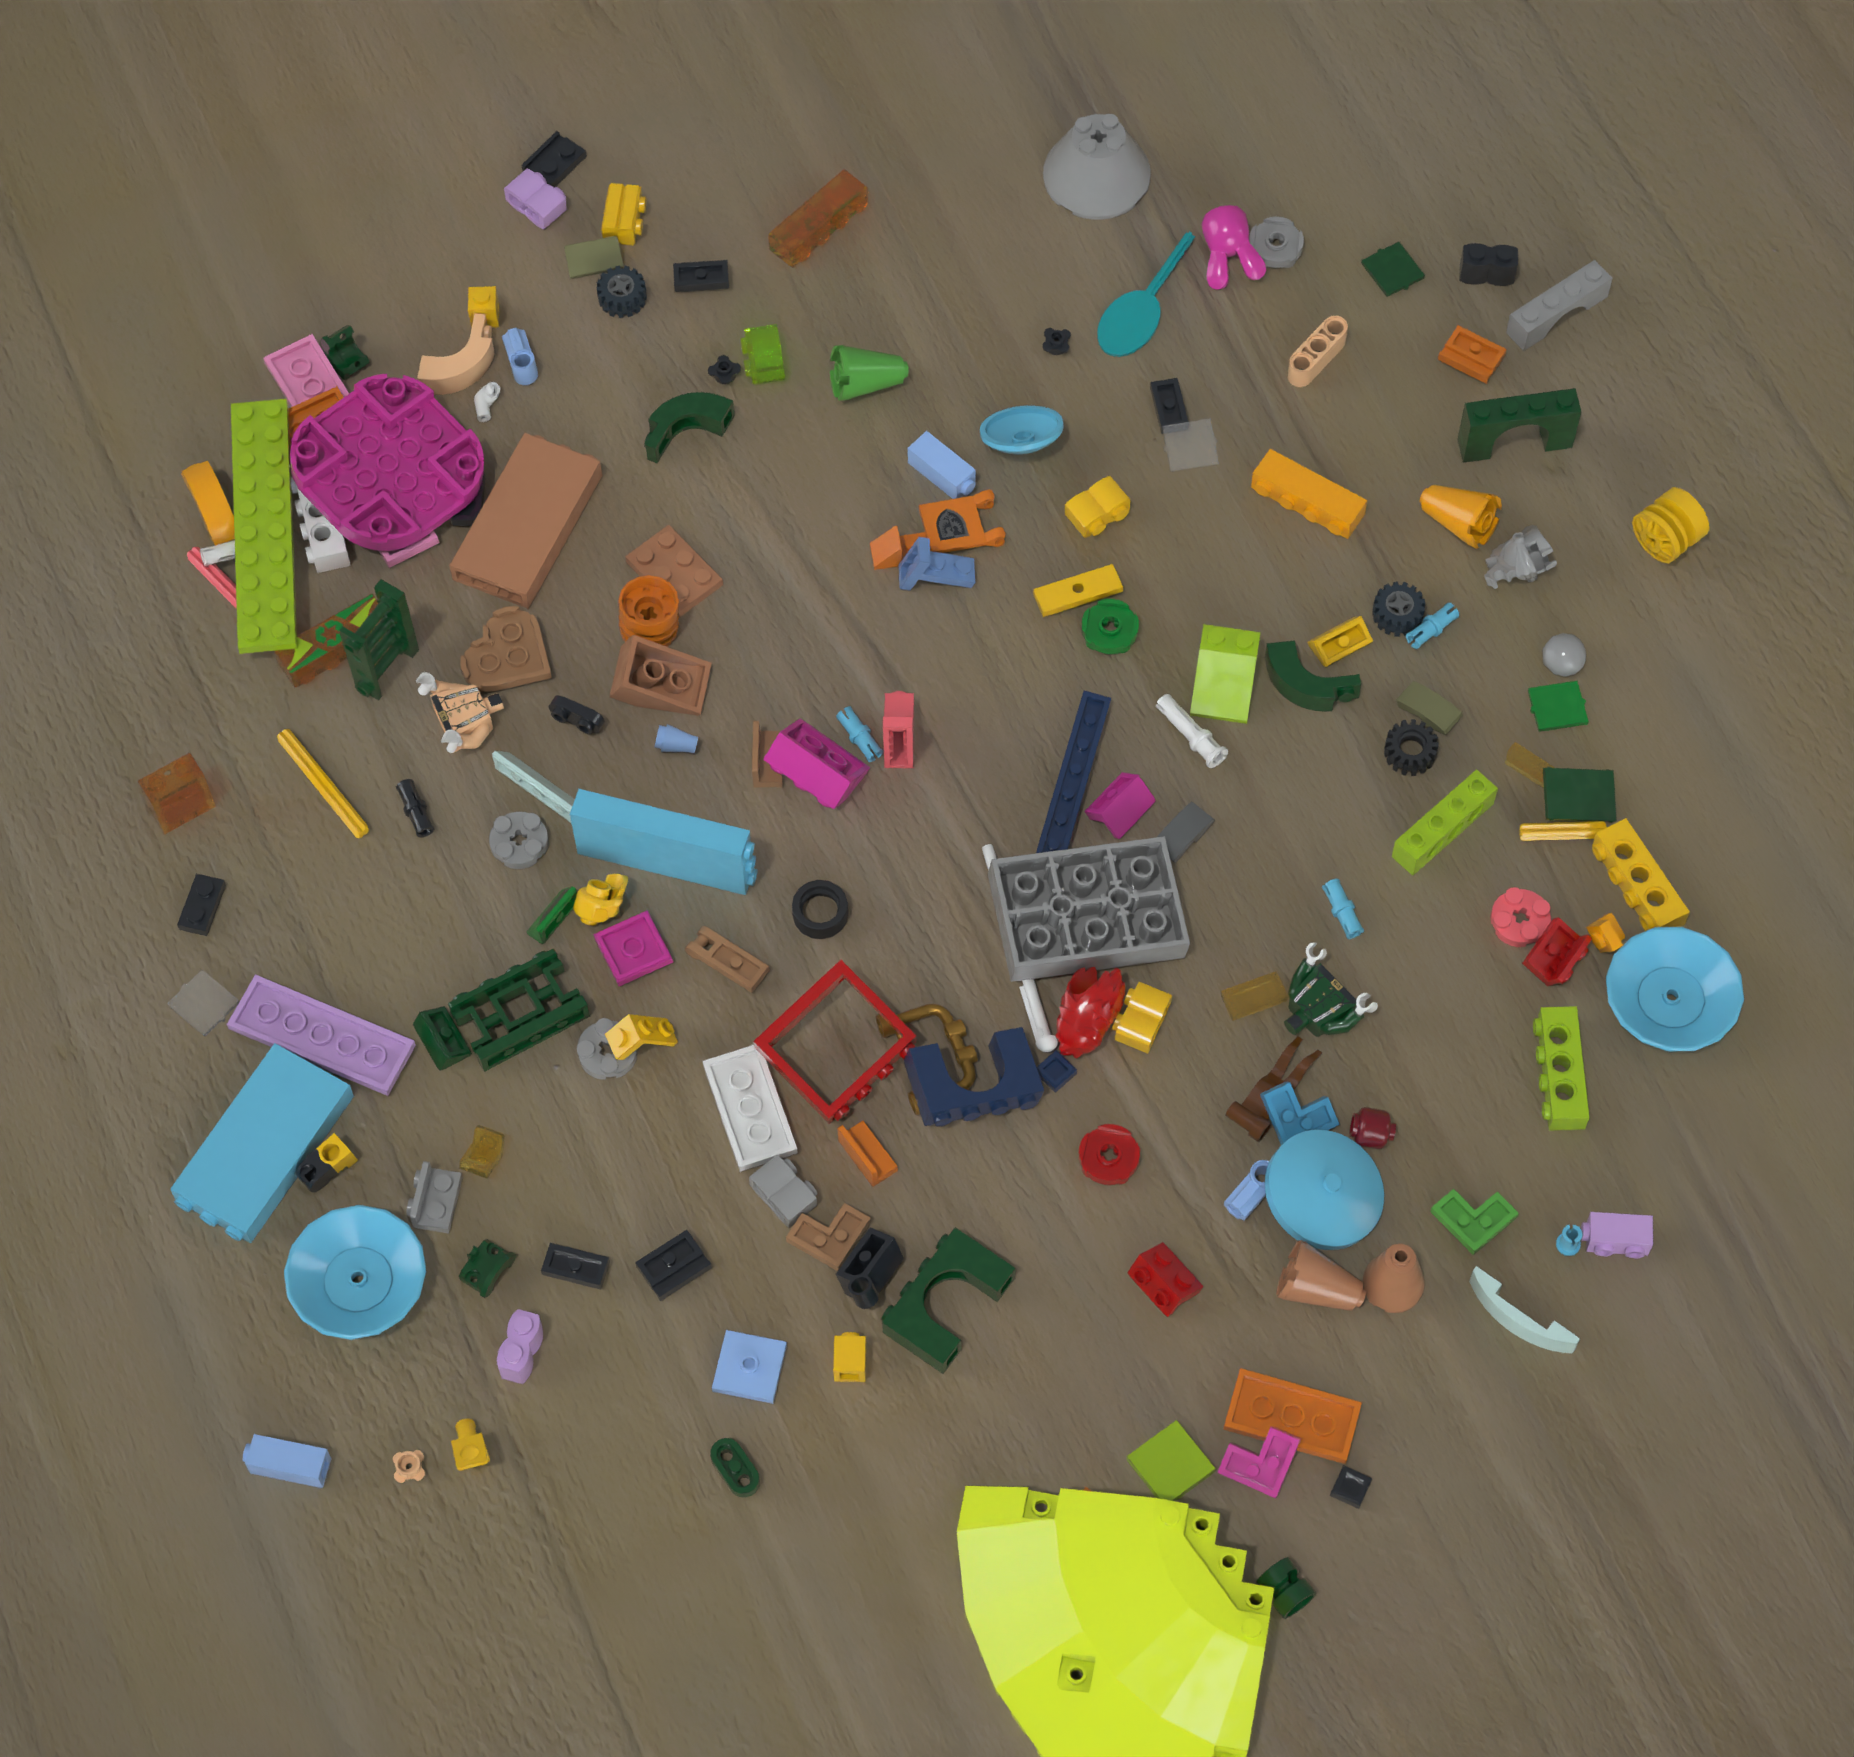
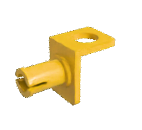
(469, 1447)

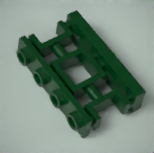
(528, 1029)

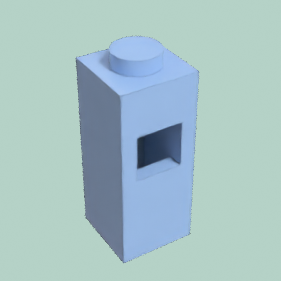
(941, 466)
(287, 1460)

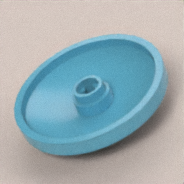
(1324, 1189)

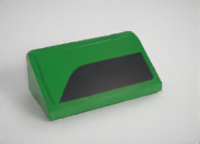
(553, 915)

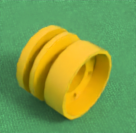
(1670, 525)

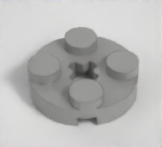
(1288, 235)
(515, 824)
(590, 1051)

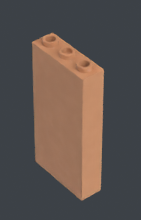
(526, 520)

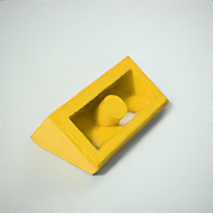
(1340, 641)

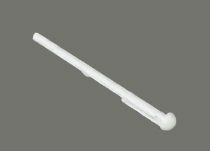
(1044, 1040)

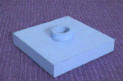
(749, 1366)

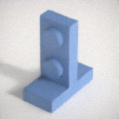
(934, 567)

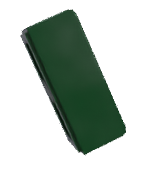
(441, 1037)

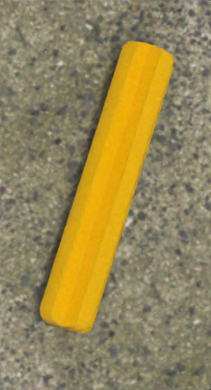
(1560, 830)

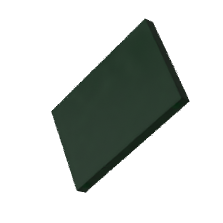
(1579, 794)

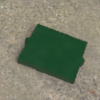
(1393, 269)

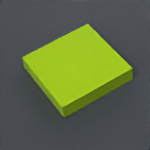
(1170, 1463)

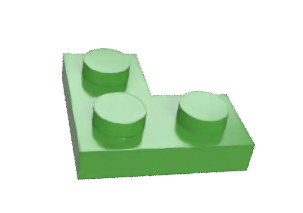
(1472, 1226)

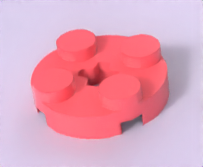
(1525, 902)

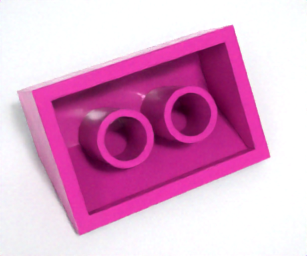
(815, 763)

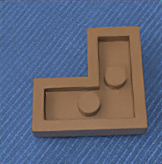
(831, 1243)

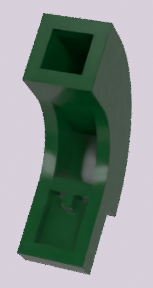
(683, 413)
(1302, 686)

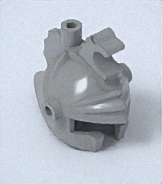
(1520, 557)

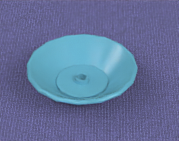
(1677, 964)
(349, 1245)

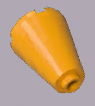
(1463, 512)

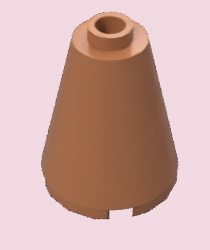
(1394, 1279)
(1318, 1280)

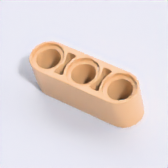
(1322, 341)

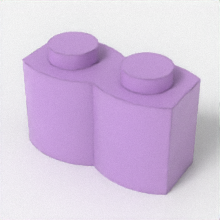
(535, 198)
(517, 1351)

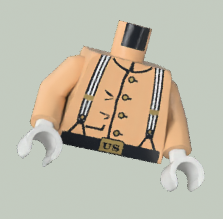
(460, 711)

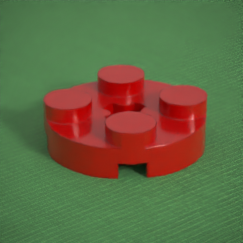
(1104, 1171)

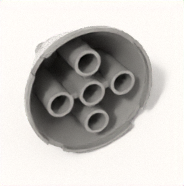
(1097, 169)

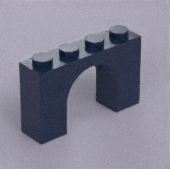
(944, 1101)

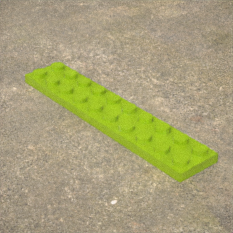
(263, 526)

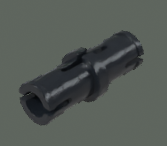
(415, 808)

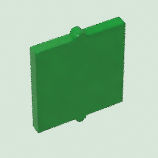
(1558, 706)

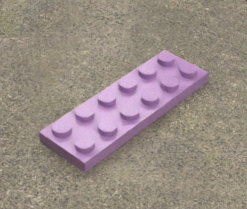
(321, 1034)

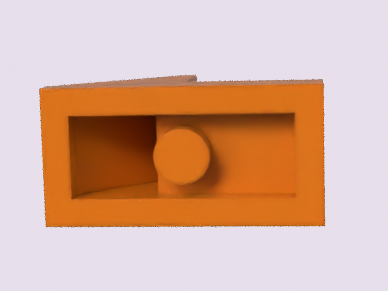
(891, 548)

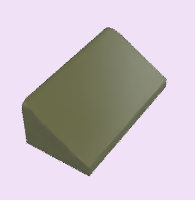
(593, 257)

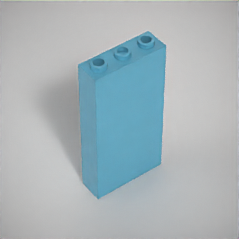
(663, 842)
(260, 1143)

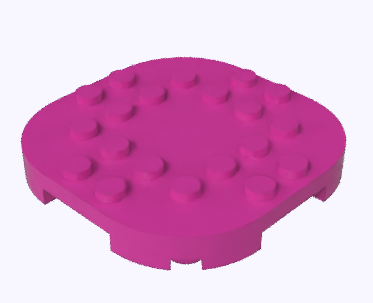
(387, 463)

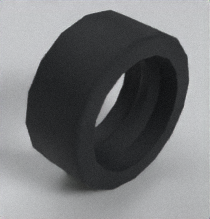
(814, 889)

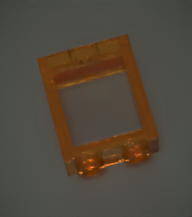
(183, 784)

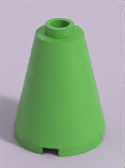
(864, 371)

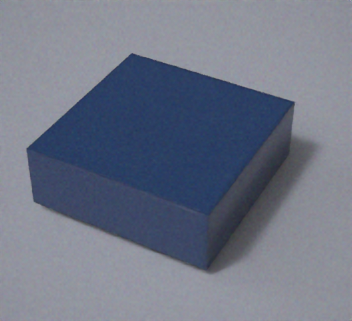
(1056, 1071)

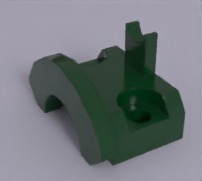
(343, 352)
(485, 1266)

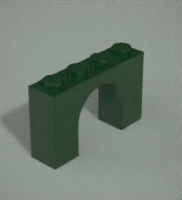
(1486, 420)
(955, 1259)

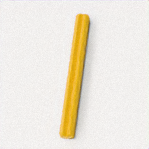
(323, 783)

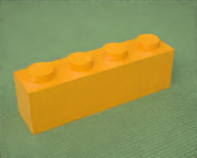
(1308, 494)

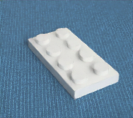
(749, 1107)

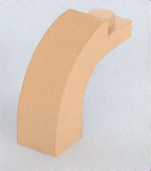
(465, 367)

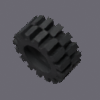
(1415, 733)

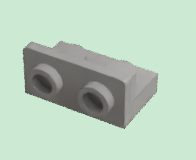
(434, 1198)

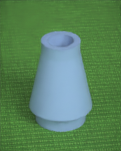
(675, 740)

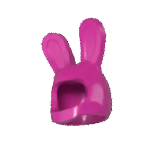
(1227, 236)

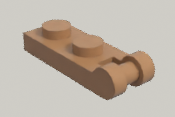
(727, 959)

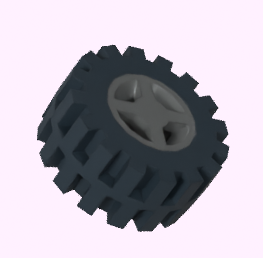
(623, 281)
(1406, 601)

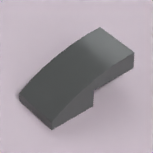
(1185, 829)

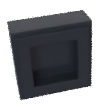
(1351, 1487)

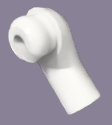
(484, 399)

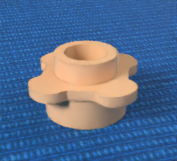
(414, 1458)

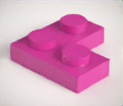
(1263, 1470)

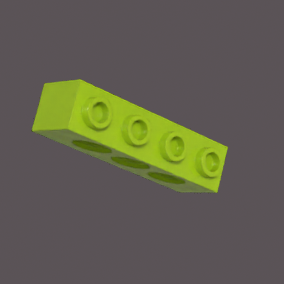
(1444, 822)
(1563, 1024)

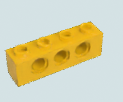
(1623, 839)

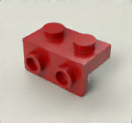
(1556, 953)
(1164, 1278)

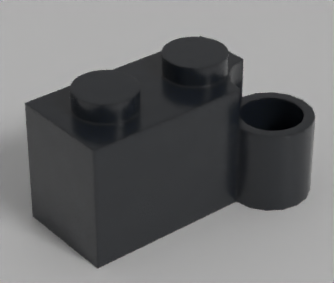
(869, 1267)

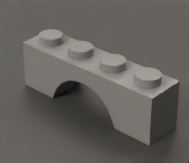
(1536, 318)

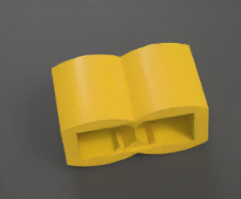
(1097, 507)
(1142, 1016)

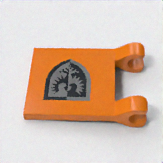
(957, 524)

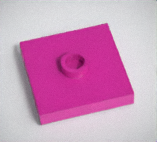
(633, 948)

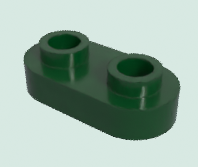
(736, 1468)

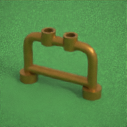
(954, 1032)

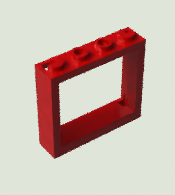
(795, 1013)

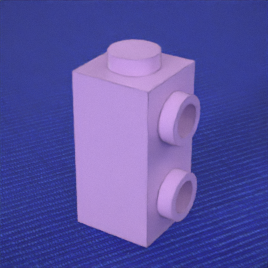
(1618, 1234)

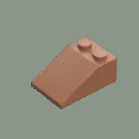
(659, 677)

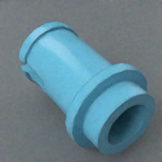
(1569, 1241)

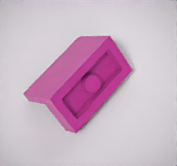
(1121, 804)

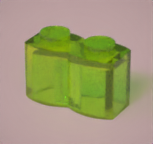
(764, 354)

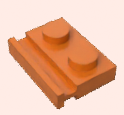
(1472, 354)

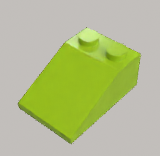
(1225, 673)

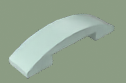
(1554, 1338)

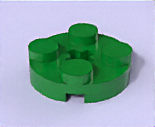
(1107, 641)

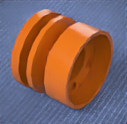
(649, 610)

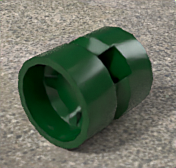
(1289, 1591)

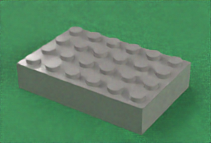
(1088, 908)

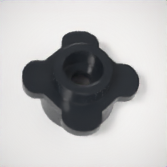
(1056, 347)
(724, 376)

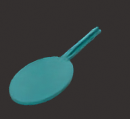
(1136, 315)

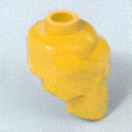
(600, 899)

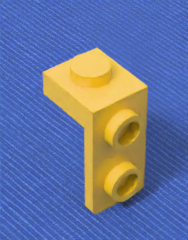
(639, 1030)

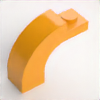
(210, 501)

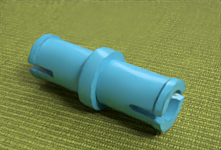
(1432, 625)
(859, 734)
(1342, 908)

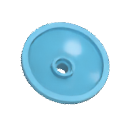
(1021, 429)

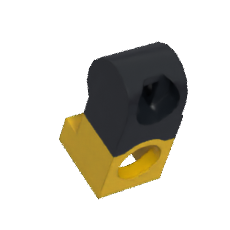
(325, 1163)

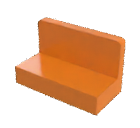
(867, 1152)

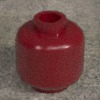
(1372, 1128)

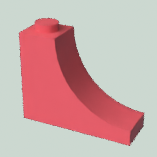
(898, 730)

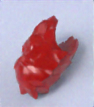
(1088, 1010)

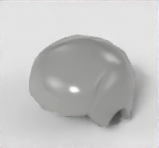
(1564, 654)

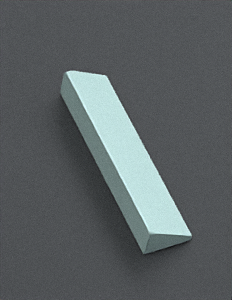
(534, 783)

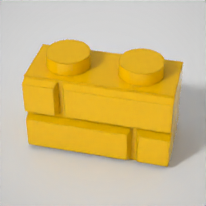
(623, 213)

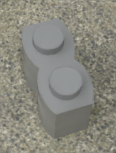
(783, 1190)

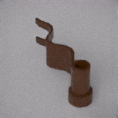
(1252, 1112)

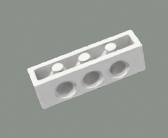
(325, 554)

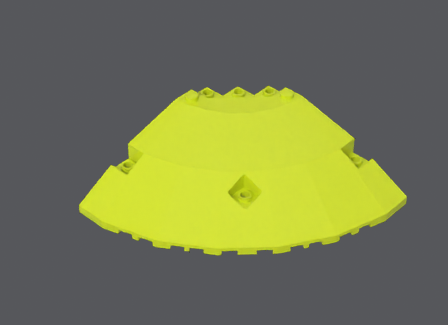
(1129, 1601)

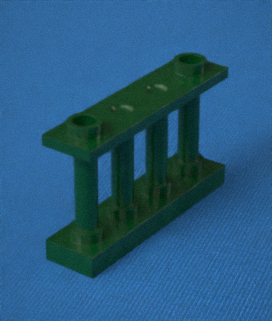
(399, 638)

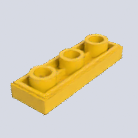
(1091, 585)

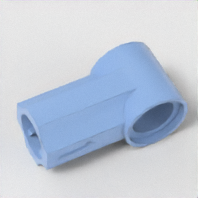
(520, 356)
(1248, 1192)

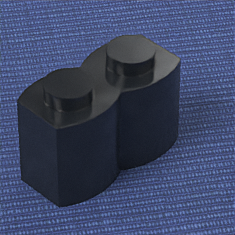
(1488, 264)

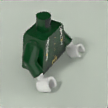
(1321, 1000)

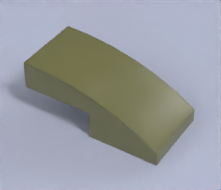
(1429, 706)

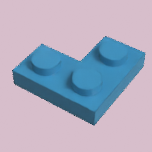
(1292, 1119)

